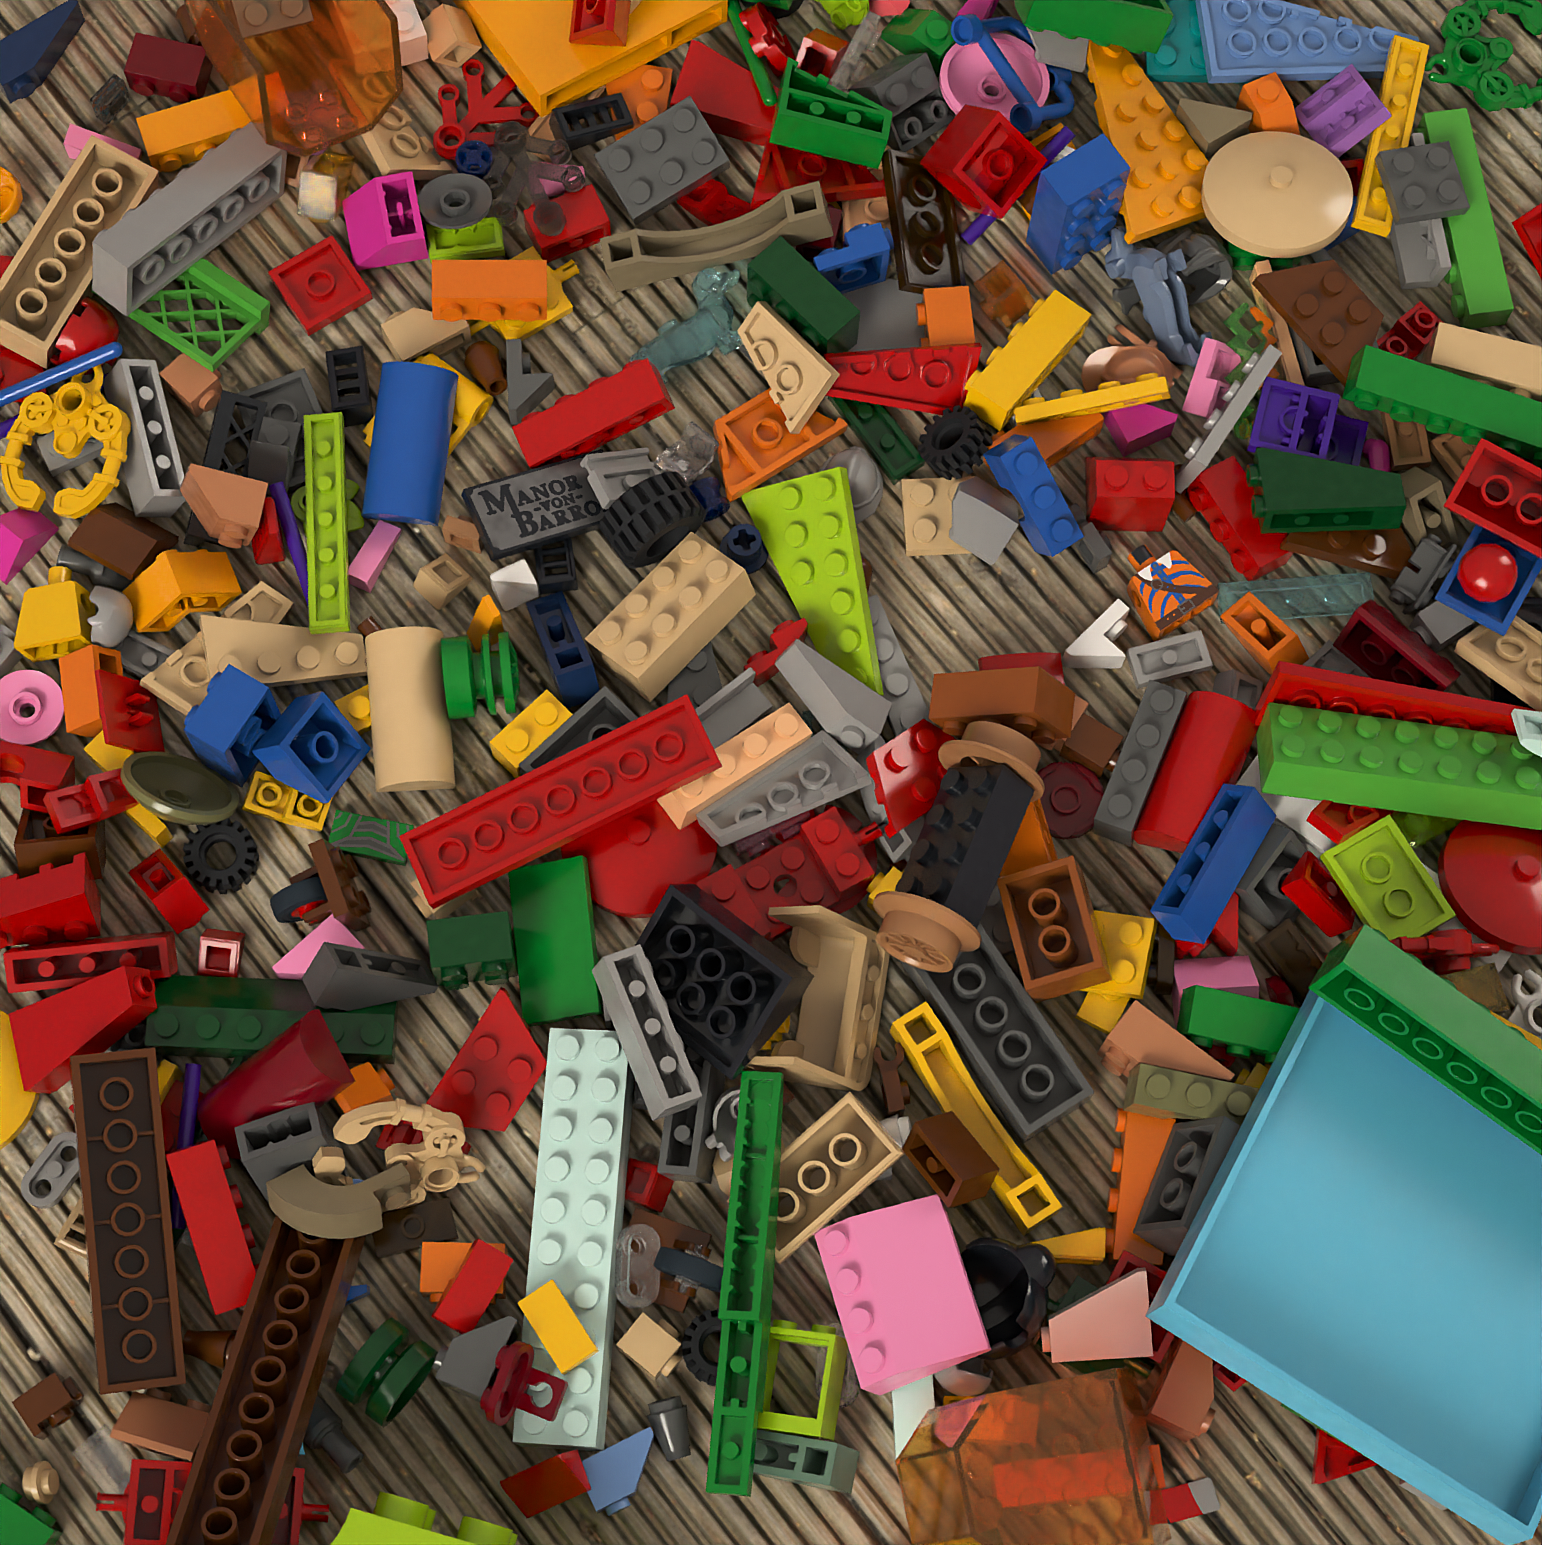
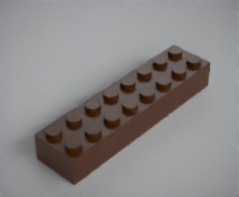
(127, 1221)

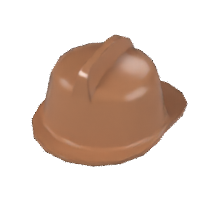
(1124, 365)

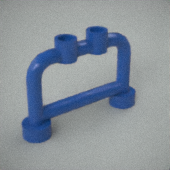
(1025, 115)

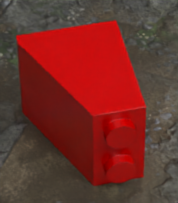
(1129, 493)

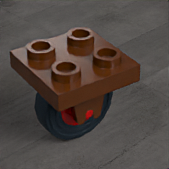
(324, 890)

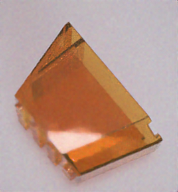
(1036, 1468)

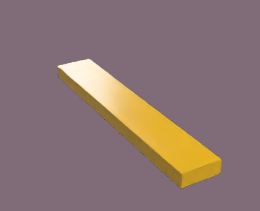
(1400, 96)

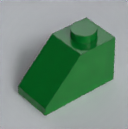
(920, 32)

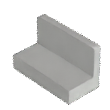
(733, 709)

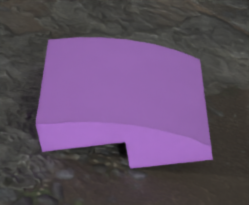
(1342, 112)

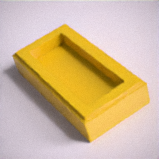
(558, 1327)

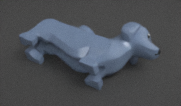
(1161, 295)

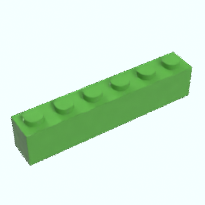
(1477, 270)

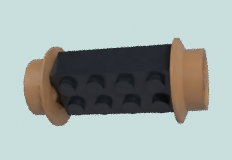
(960, 847)

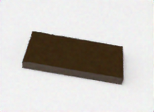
(921, 225)

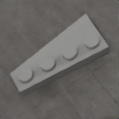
(790, 786)

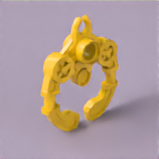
(74, 415)

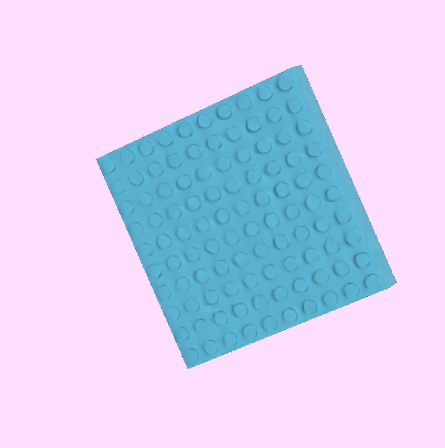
(1378, 1270)

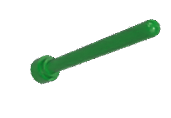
(755, 63)

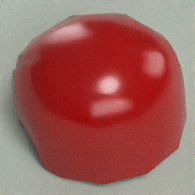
(1487, 572)

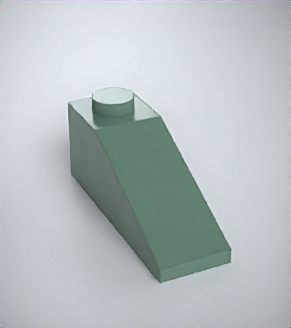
(805, 1461)

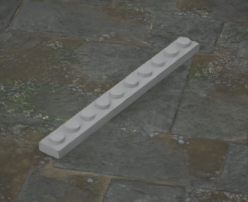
(906, 711)

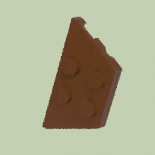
(1323, 311)
(1372, 551)

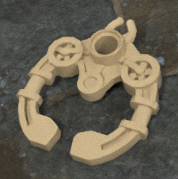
(431, 1164)

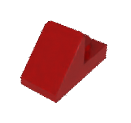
(1223, 934)

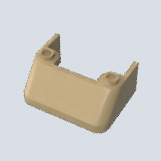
(839, 1006)

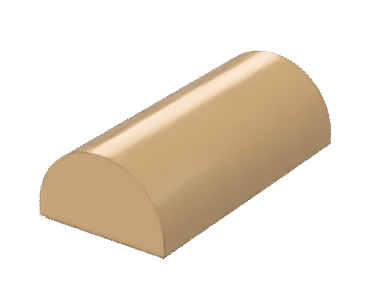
(409, 710)
(829, 1170)

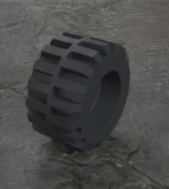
(652, 519)

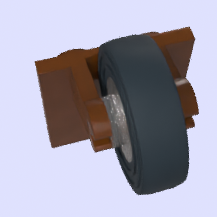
(680, 1260)

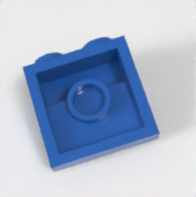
(860, 261)

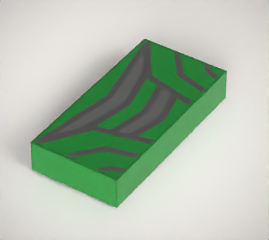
(369, 837)

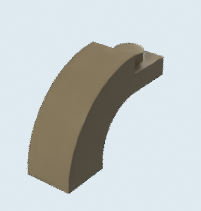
(337, 1210)

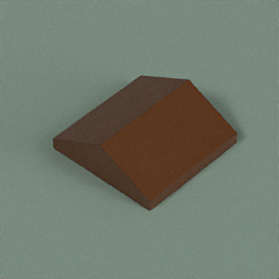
(121, 540)

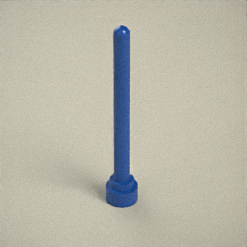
(60, 373)

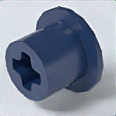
(745, 547)

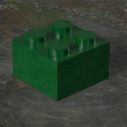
(472, 950)

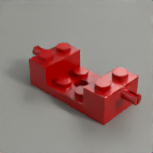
(821, 860)
(156, 1491)

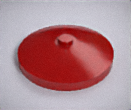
(639, 859)
(1495, 883)

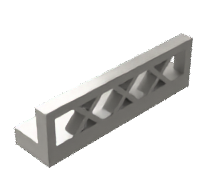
(1420, 247)

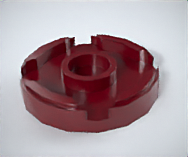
(1070, 799)

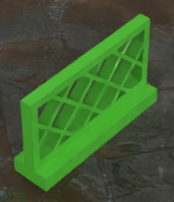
(230, 301)

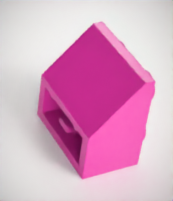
(385, 222)

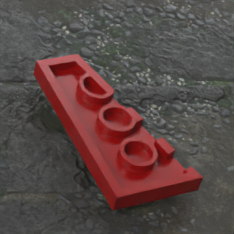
(906, 378)

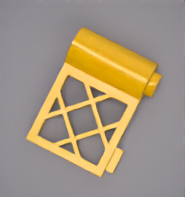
(470, 406)

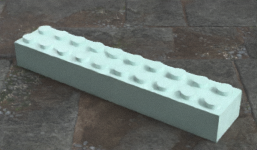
(578, 1224)

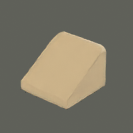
(441, 581)

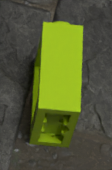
(819, 1336)

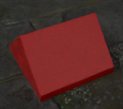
(600, 22)

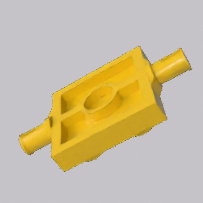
(557, 303)

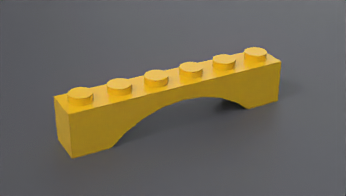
(952, 1088)

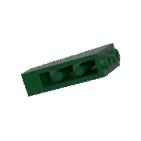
(1321, 494)

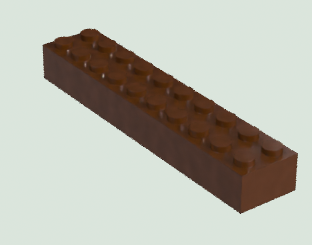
(267, 1390)

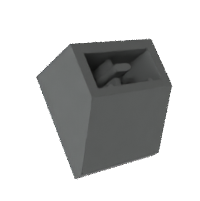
(907, 86)

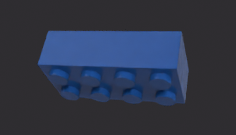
(1077, 204)

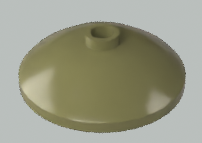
(178, 788)

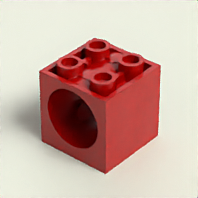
(983, 161)

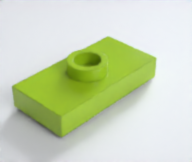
(467, 243)

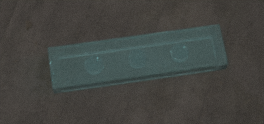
(1302, 595)

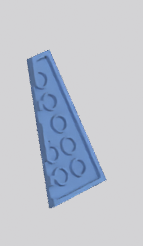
(1268, 36)

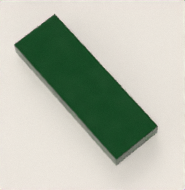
(880, 437)

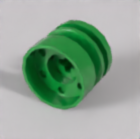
(479, 675)

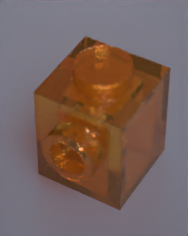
(1003, 295)

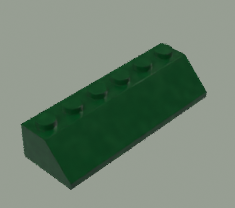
(244, 1014)

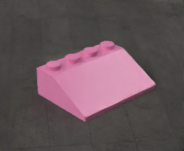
(901, 1293)

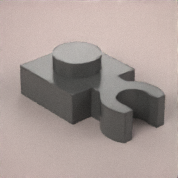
(1095, 545)

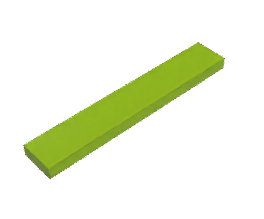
(326, 523)

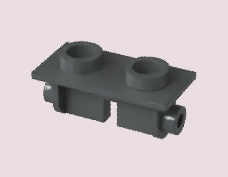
(1416, 587)

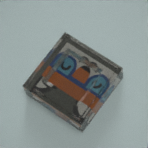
(110, 99)

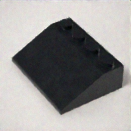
(719, 977)

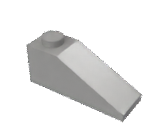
(834, 697)

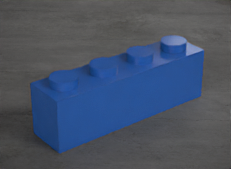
(1213, 863)

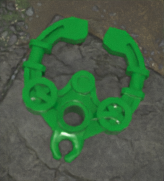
(1474, 59)

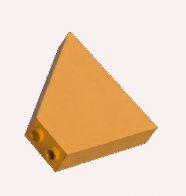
(551, 72)

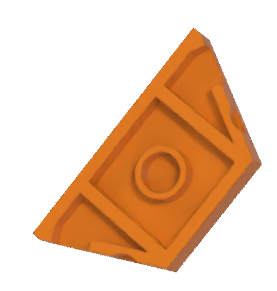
(759, 445)

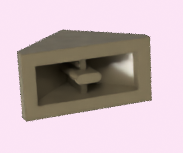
(1212, 124)

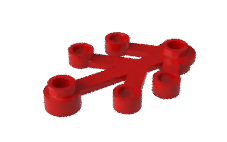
(479, 111)

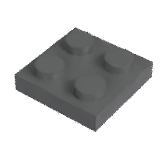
(1422, 183)

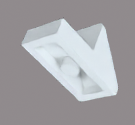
(1094, 646)

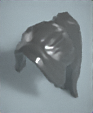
(1207, 268)

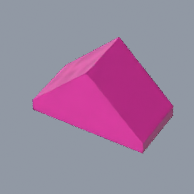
(1138, 426)
(21, 538)

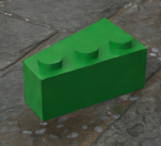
(828, 121)

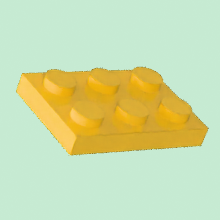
(1128, 950)

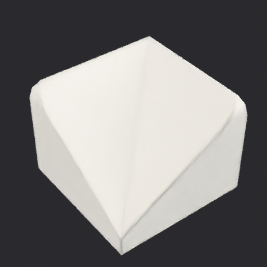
(514, 585)

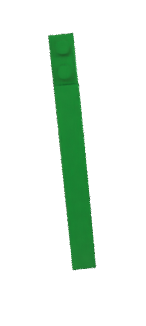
(747, 1284)

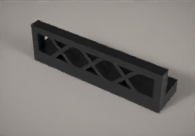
(215, 450)

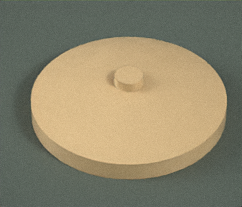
(1277, 194)

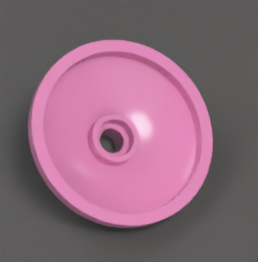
(969, 76)

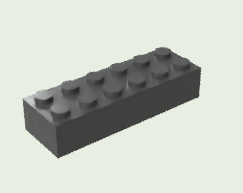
(1004, 1039)

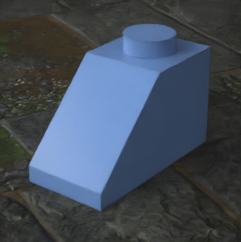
(617, 1472)

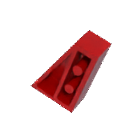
(50, 905)

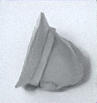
(863, 477)

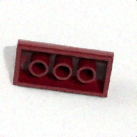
(287, 1072)

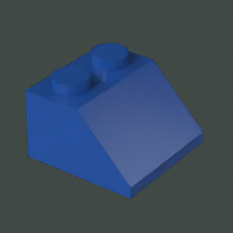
(312, 747)

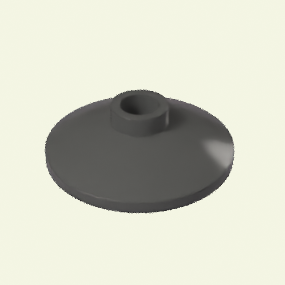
(455, 201)

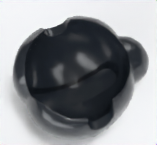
(1009, 1291)

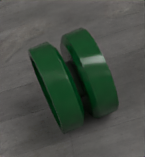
(387, 1372)

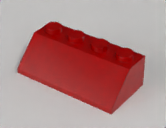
(1501, 496)

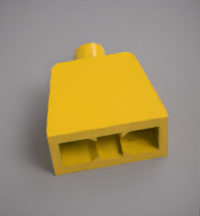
(54, 618)

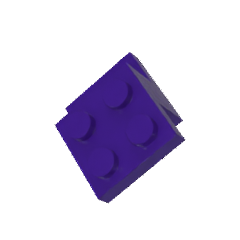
(1305, 423)

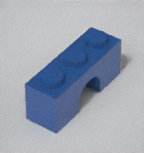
(1025, 474)

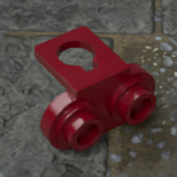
(512, 1385)

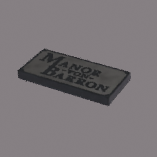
(534, 507)

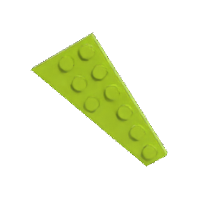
(817, 553)

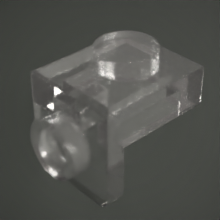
(689, 455)

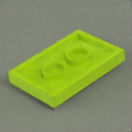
(1387, 882)

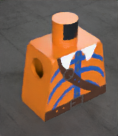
(1167, 591)

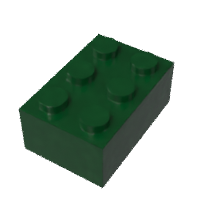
(803, 298)

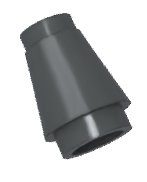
(670, 1426)

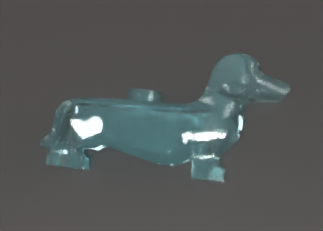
(701, 333)

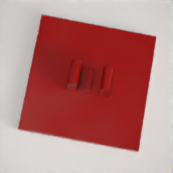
(128, 713)

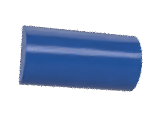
(410, 443)

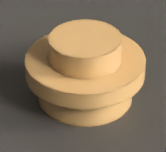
(40, 1482)

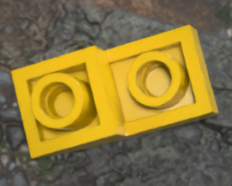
(283, 803)

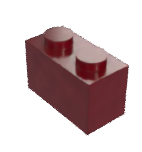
(167, 68)

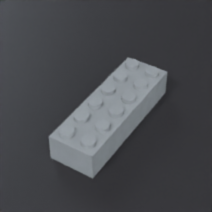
(186, 219)

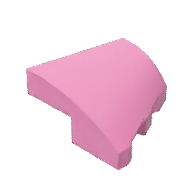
(1208, 378)

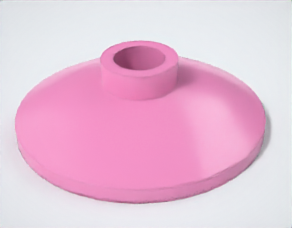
(25, 690)

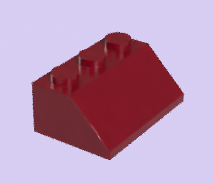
(1391, 651)

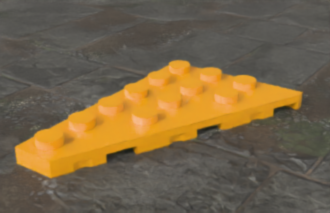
(1162, 156)

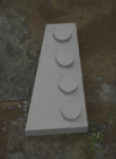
(1223, 420)

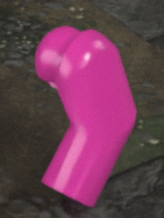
(1378, 454)

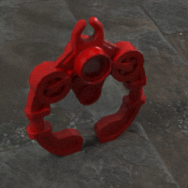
(1445, 950)

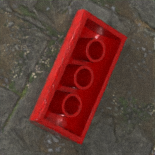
(1201, 756)

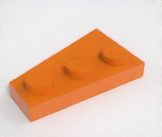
(644, 92)

